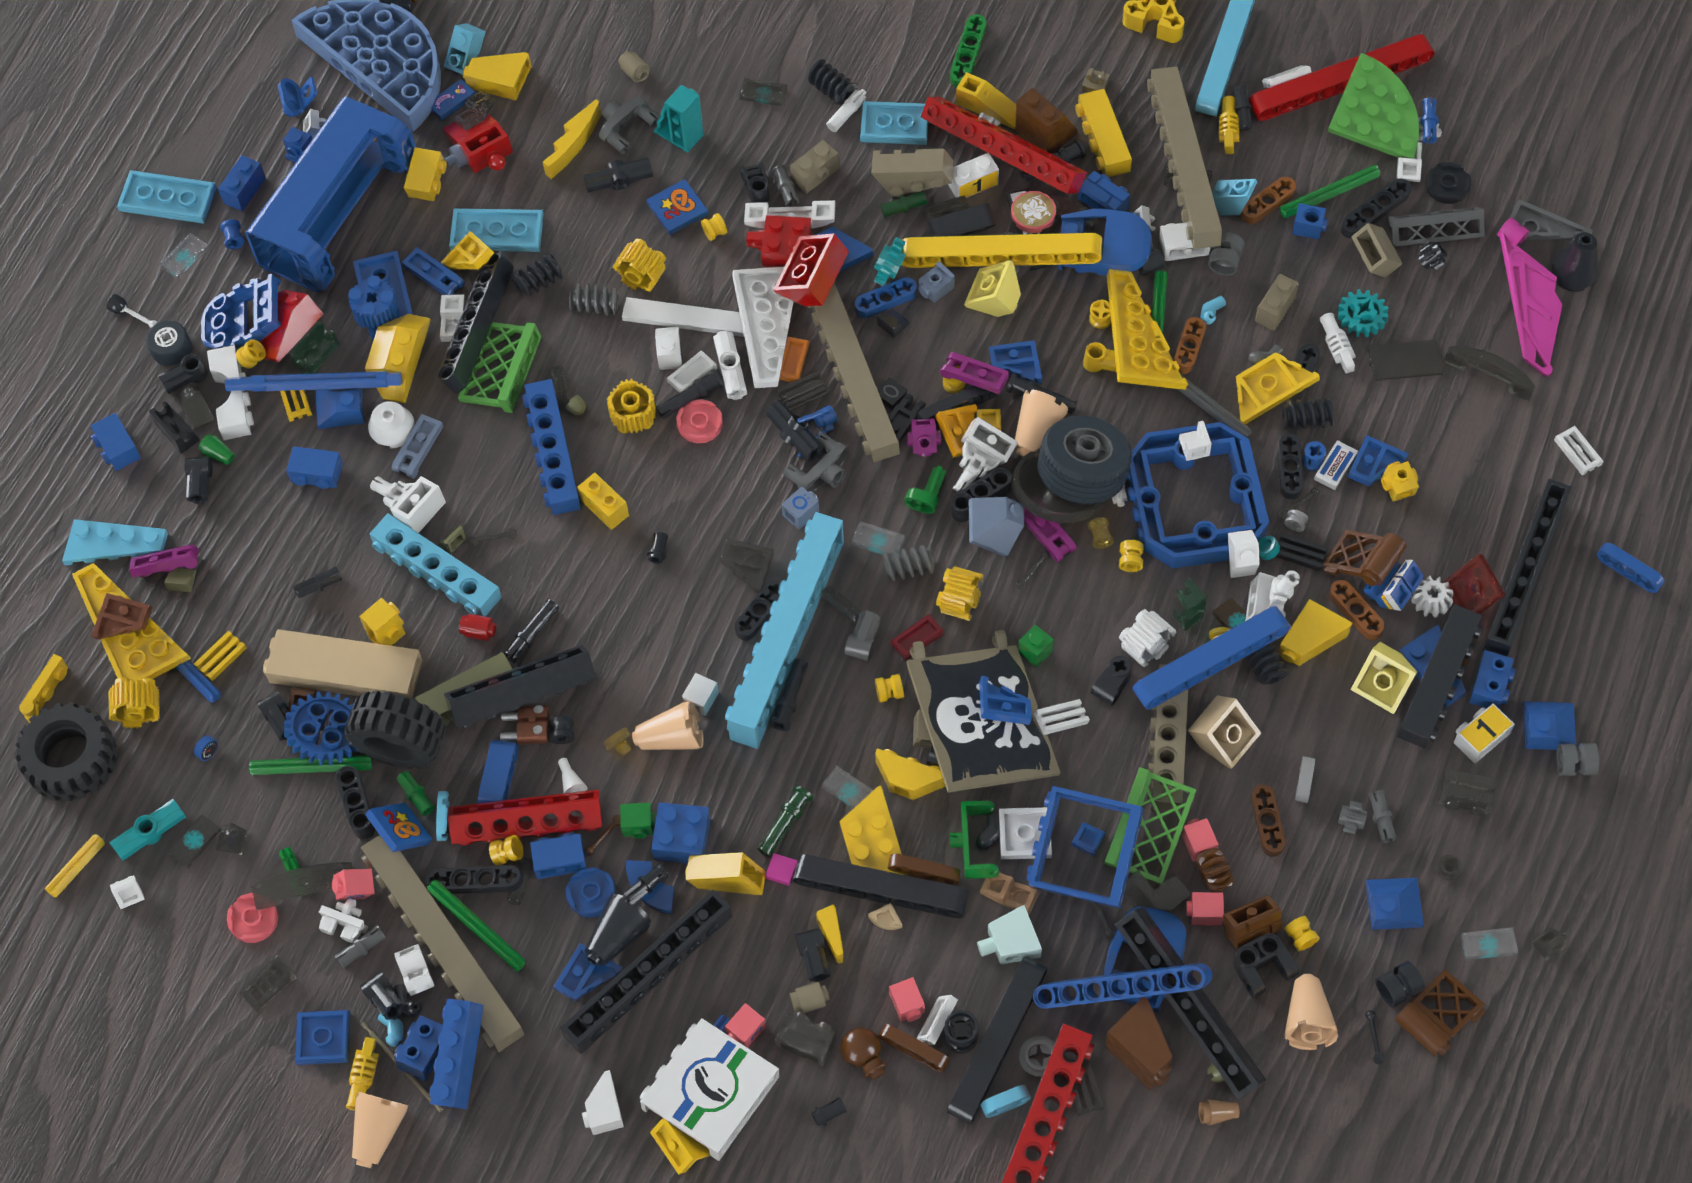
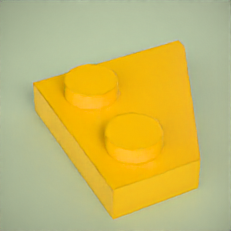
(468, 254)

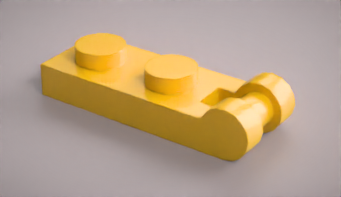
(43, 687)

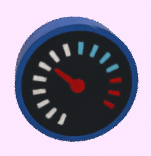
(206, 748)

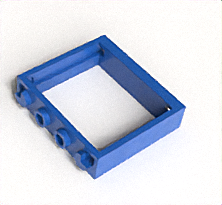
(1046, 827)

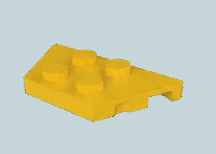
(1270, 384)
(870, 832)

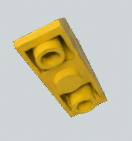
(908, 775)

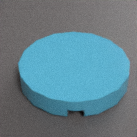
(442, 813)

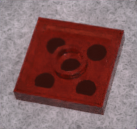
(1475, 585)

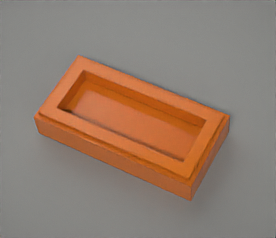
(794, 359)

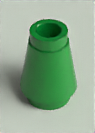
(214, 448)

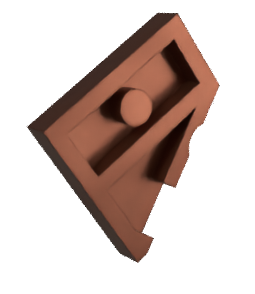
(120, 617)

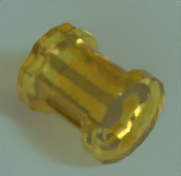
(1100, 533)

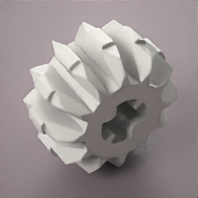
(1438, 603)

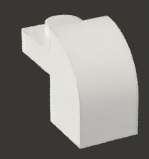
(414, 970)

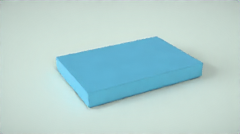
(893, 123)

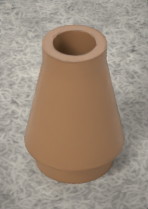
(1217, 1111)

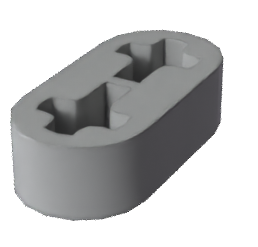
(1305, 779)

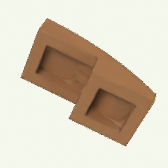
(1009, 893)

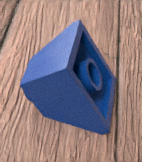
(339, 407)
(1548, 724)
(1394, 903)

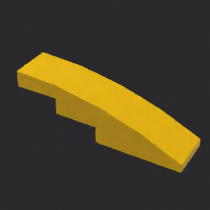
(576, 135)

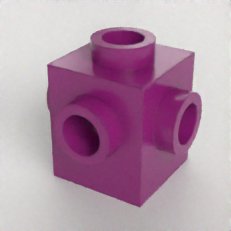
(924, 437)

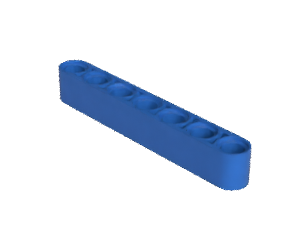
(1211, 657)
(1133, 983)

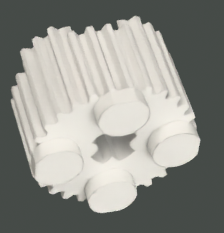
(1147, 637)

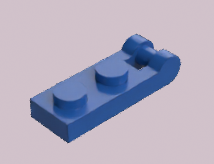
(432, 272)

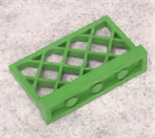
(517, 371)
(1137, 797)

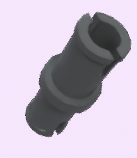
(785, 186)
(1382, 816)
(360, 946)

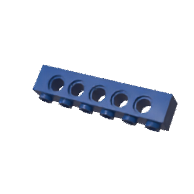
(564, 498)

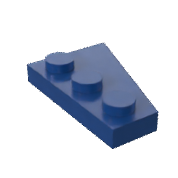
(1419, 654)

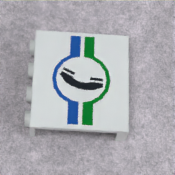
(710, 1087)

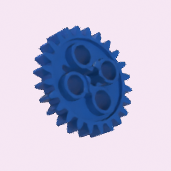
(303, 721)

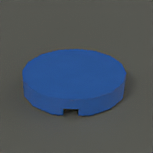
(589, 891)

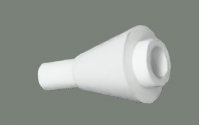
(570, 779)

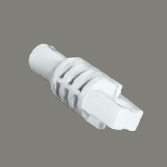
(1338, 343)

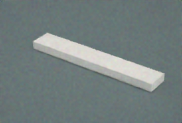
(682, 316)

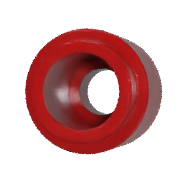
(477, 627)

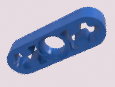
(881, 306)
(1630, 567)

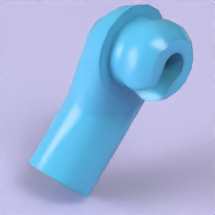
(1209, 309)
(395, 1030)

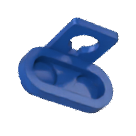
(294, 98)

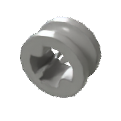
(1296, 520)

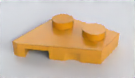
(954, 425)

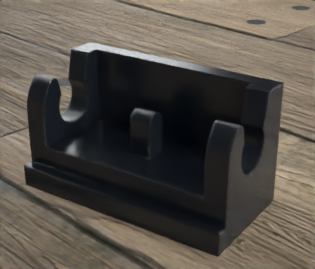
(174, 428)

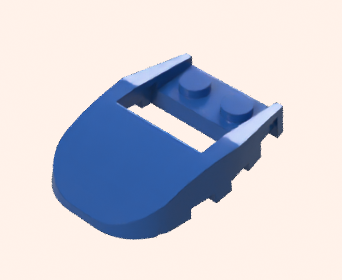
(1125, 240)
(226, 315)
(1174, 932)

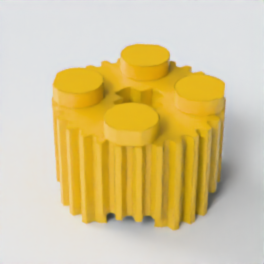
(640, 265)
(631, 407)
(959, 592)
(134, 702)

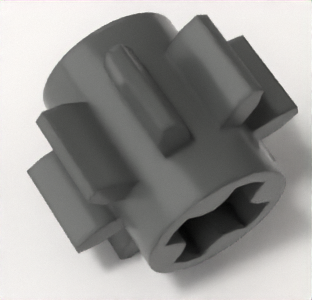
(1352, 817)

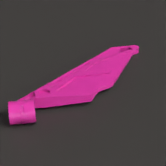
(1533, 297)

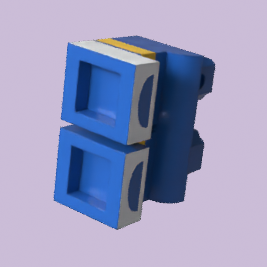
(1397, 586)

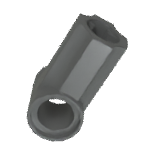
(861, 642)

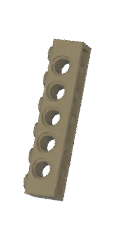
(1170, 749)

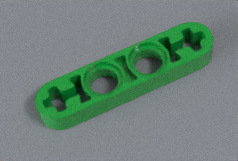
(966, 50)

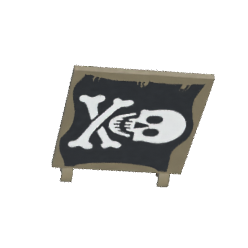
(970, 748)

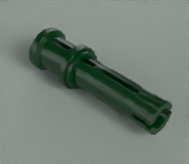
(790, 811)

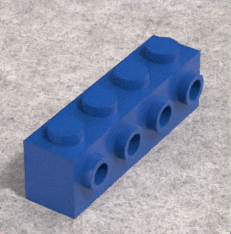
(456, 1054)

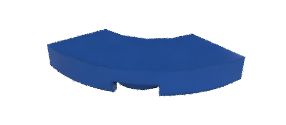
(662, 895)

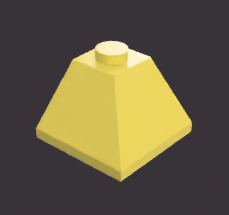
(995, 290)
(1384, 677)

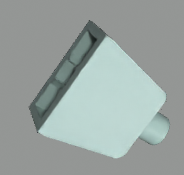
(1011, 938)

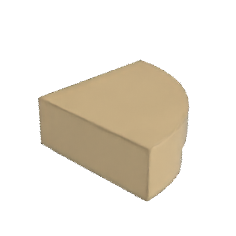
(885, 918)

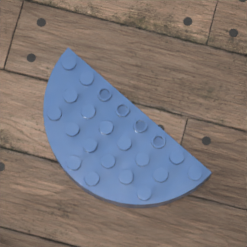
(379, 51)

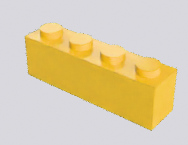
(1104, 133)

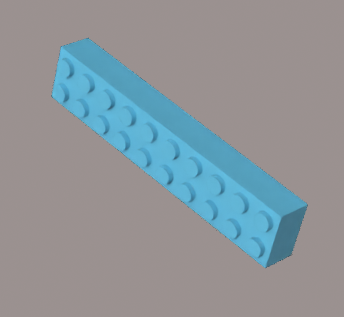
(785, 630)

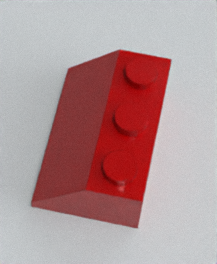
(812, 269)

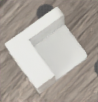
(1196, 443)
(701, 692)

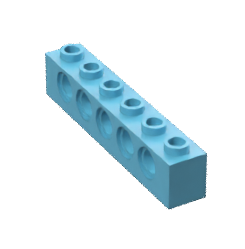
(392, 530)

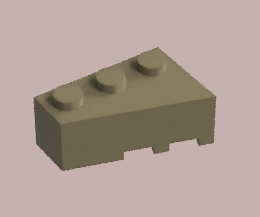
(912, 171)

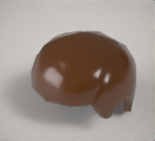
(860, 1046)

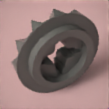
(1029, 1050)

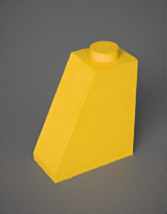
(498, 74)
(1313, 633)
(726, 873)

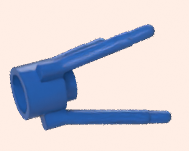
(823, 418)

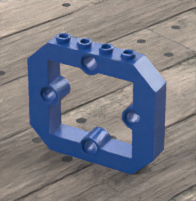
(1191, 548)

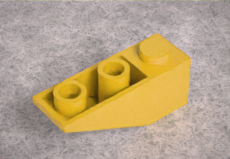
(981, 96)

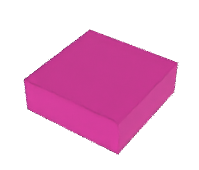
(781, 869)

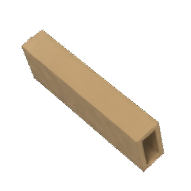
(341, 664)

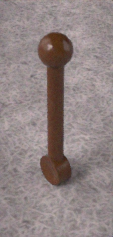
(589, 850)

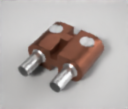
(531, 725)

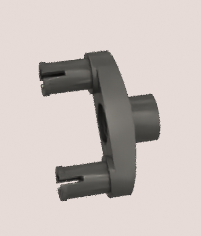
(620, 116)
(827, 470)

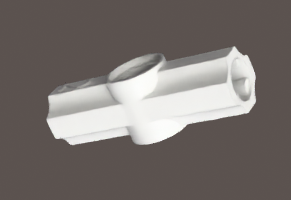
(731, 375)

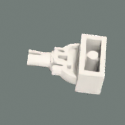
(984, 449)
(411, 502)
(1270, 591)

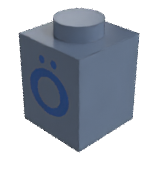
(800, 507)

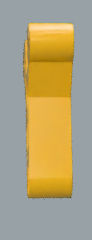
(1139, 12)

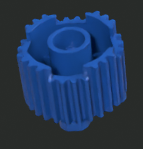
(373, 302)

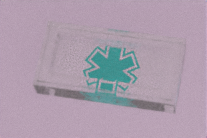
(183, 255)
(877, 539)
(846, 787)
(1489, 943)

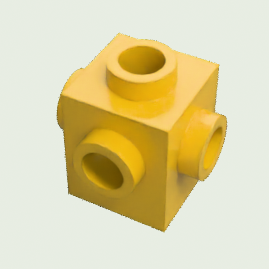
(1400, 480)

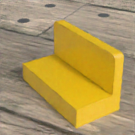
(678, 1146)

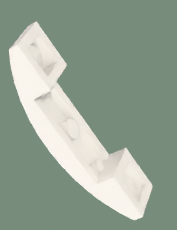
(820, 212)

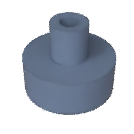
(457, 156)

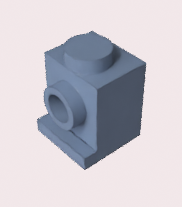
(936, 283)

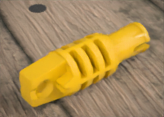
(1228, 124)
(362, 1071)

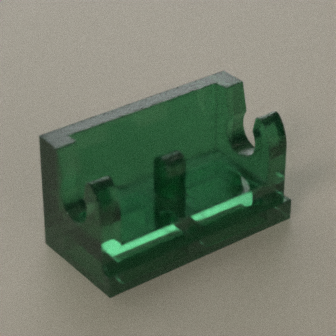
(313, 348)
(1193, 605)

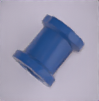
(232, 234)
(1312, 454)

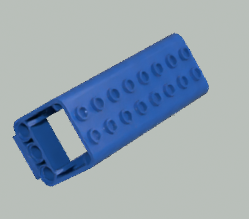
(324, 189)

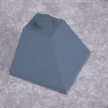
(995, 523)

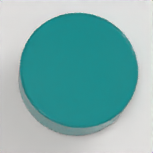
(1268, 547)

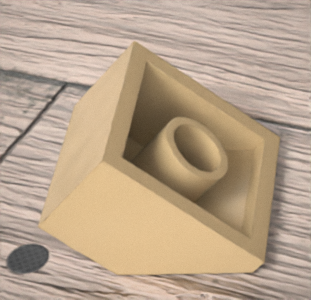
(1224, 730)

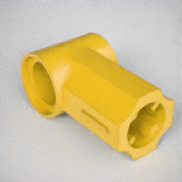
(1104, 358)

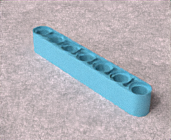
(1224, 57)

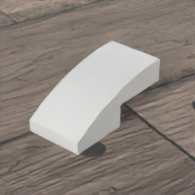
(1410, 168)
(450, 312)

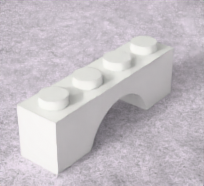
(233, 415)

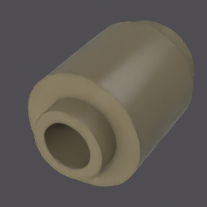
(634, 66)
(809, 997)

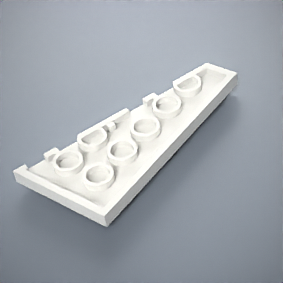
(764, 322)

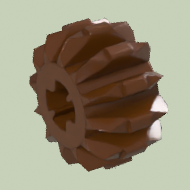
(1214, 870)

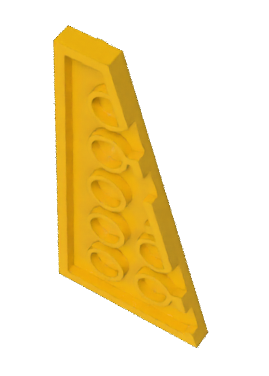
(1139, 344)
(131, 654)

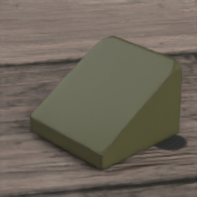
(453, 540)
(180, 580)

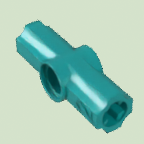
(160, 820)

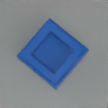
(1088, 839)

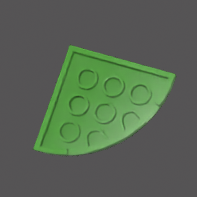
(1377, 111)

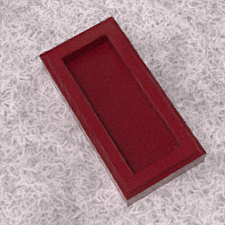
(924, 630)

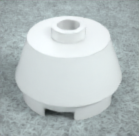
(390, 424)

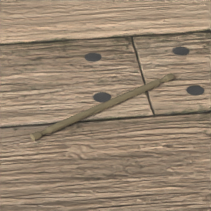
(391, 1055)

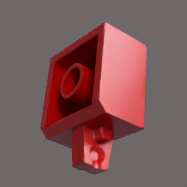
(778, 238)

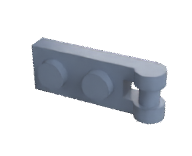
(417, 446)

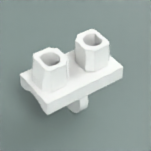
(332, 918)

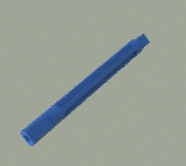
(314, 381)

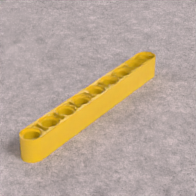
(994, 249)

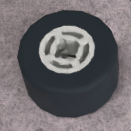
(168, 342)

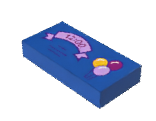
(451, 99)

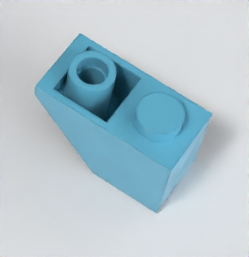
(464, 46)
(1232, 195)

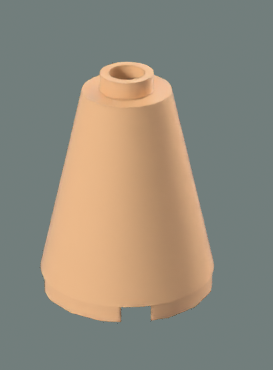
(1035, 418)
(671, 730)
(1309, 1015)
(374, 1127)

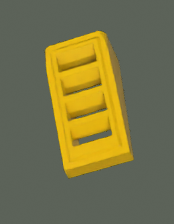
(829, 926)

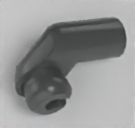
(1255, 357)

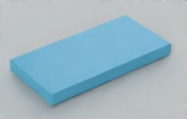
(167, 196)
(499, 228)

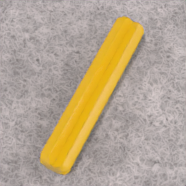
(75, 865)

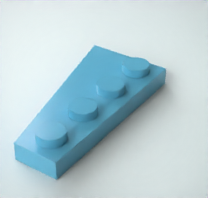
(107, 540)

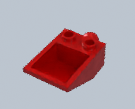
(482, 144)

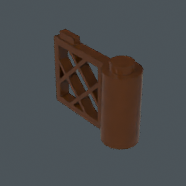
(1377, 560)
(1430, 1029)

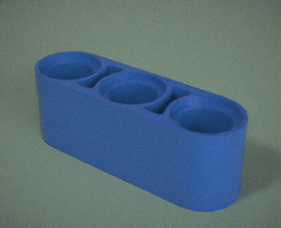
(498, 771)

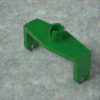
(960, 840)

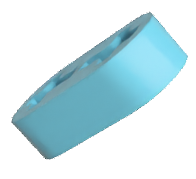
(1005, 1101)

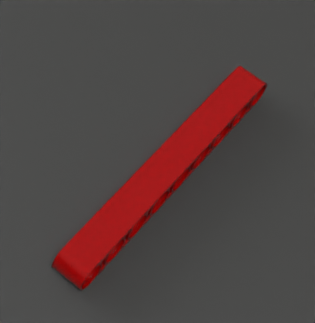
(1334, 79)

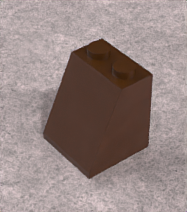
(1042, 122)
(1141, 1045)

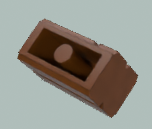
(1252, 921)

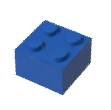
(680, 832)

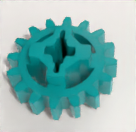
(889, 261)
(1362, 313)

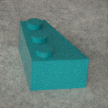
(681, 119)

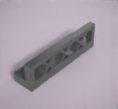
(1437, 217)

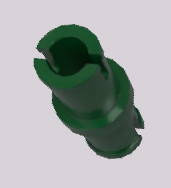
(903, 204)

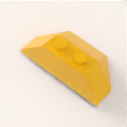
(398, 349)

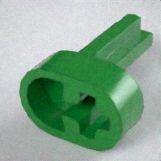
(926, 500)

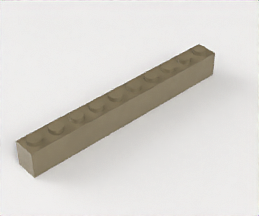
(1185, 158)
(856, 378)
(442, 941)

